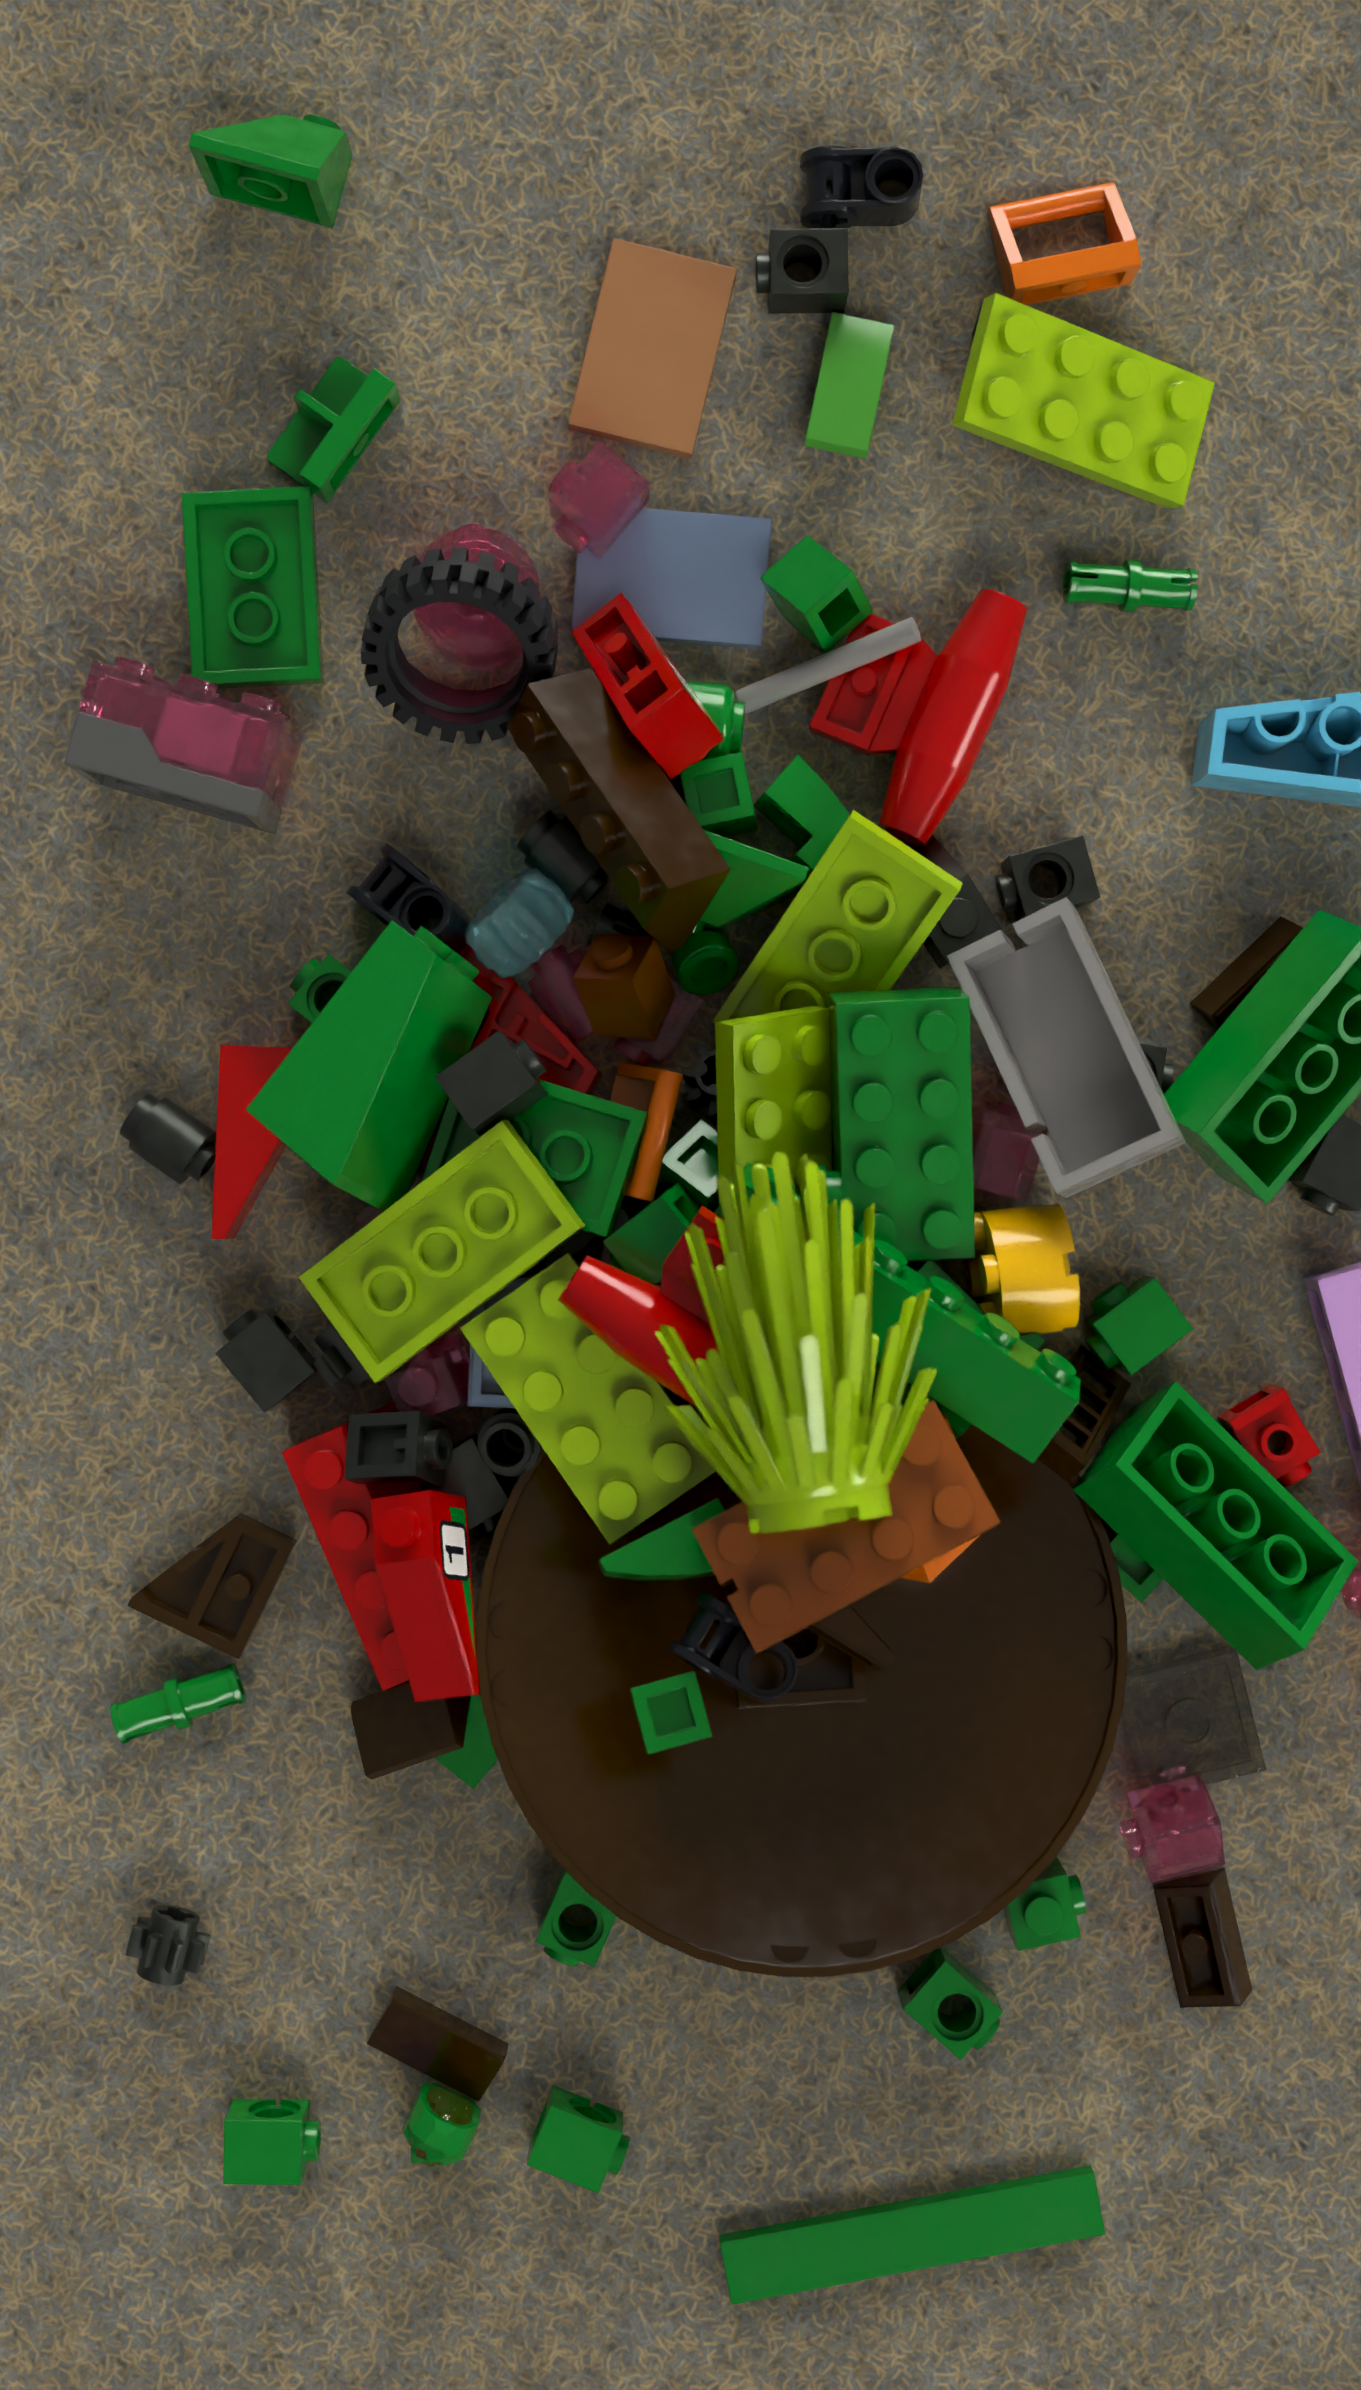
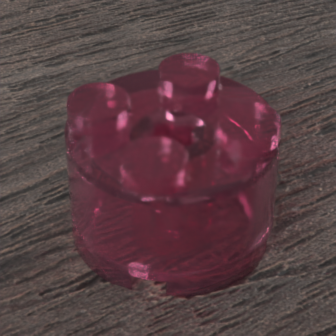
(474, 636)

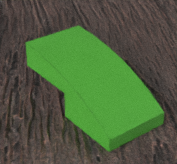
(849, 385)

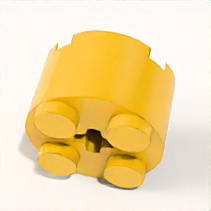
(1025, 1268)

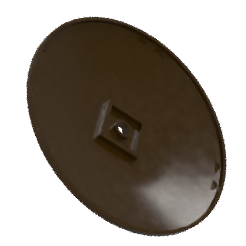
(860, 1803)

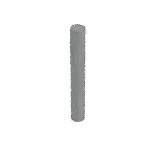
(829, 665)

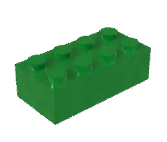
(1279, 1063)
(905, 1116)
(1217, 1526)

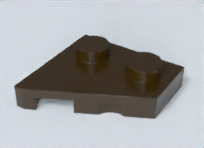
(220, 1585)

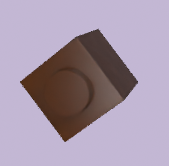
(624, 986)

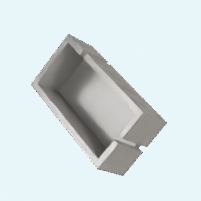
(1066, 1049)

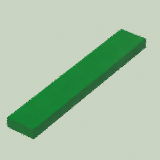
(911, 2234)

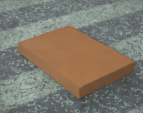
(652, 348)

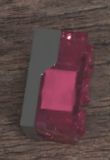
(184, 744)

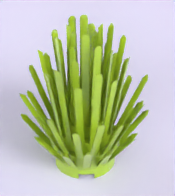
(797, 1357)

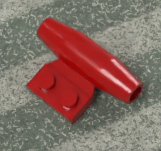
(926, 710)
(630, 1310)

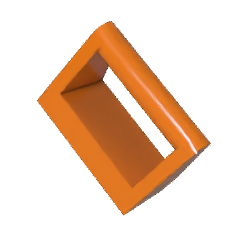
(1072, 271)
(657, 1094)

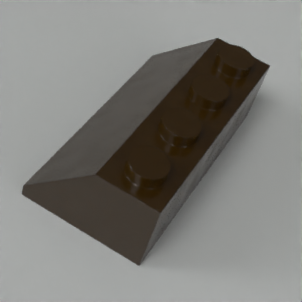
(619, 803)

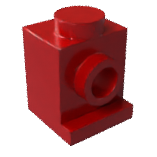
(1260, 1416)

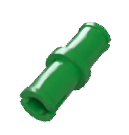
(1130, 585)
(177, 1703)

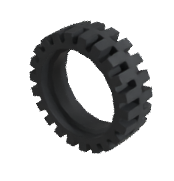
(457, 582)

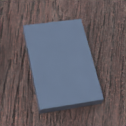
(684, 575)

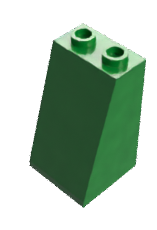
(362, 1078)

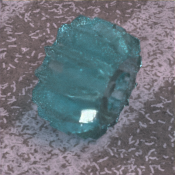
(519, 923)

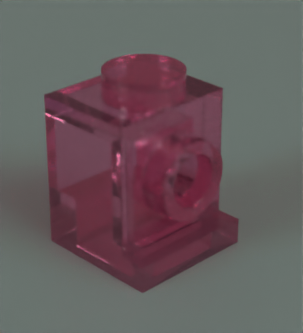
(432, 1378)

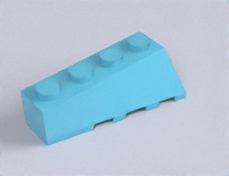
(1284, 749)

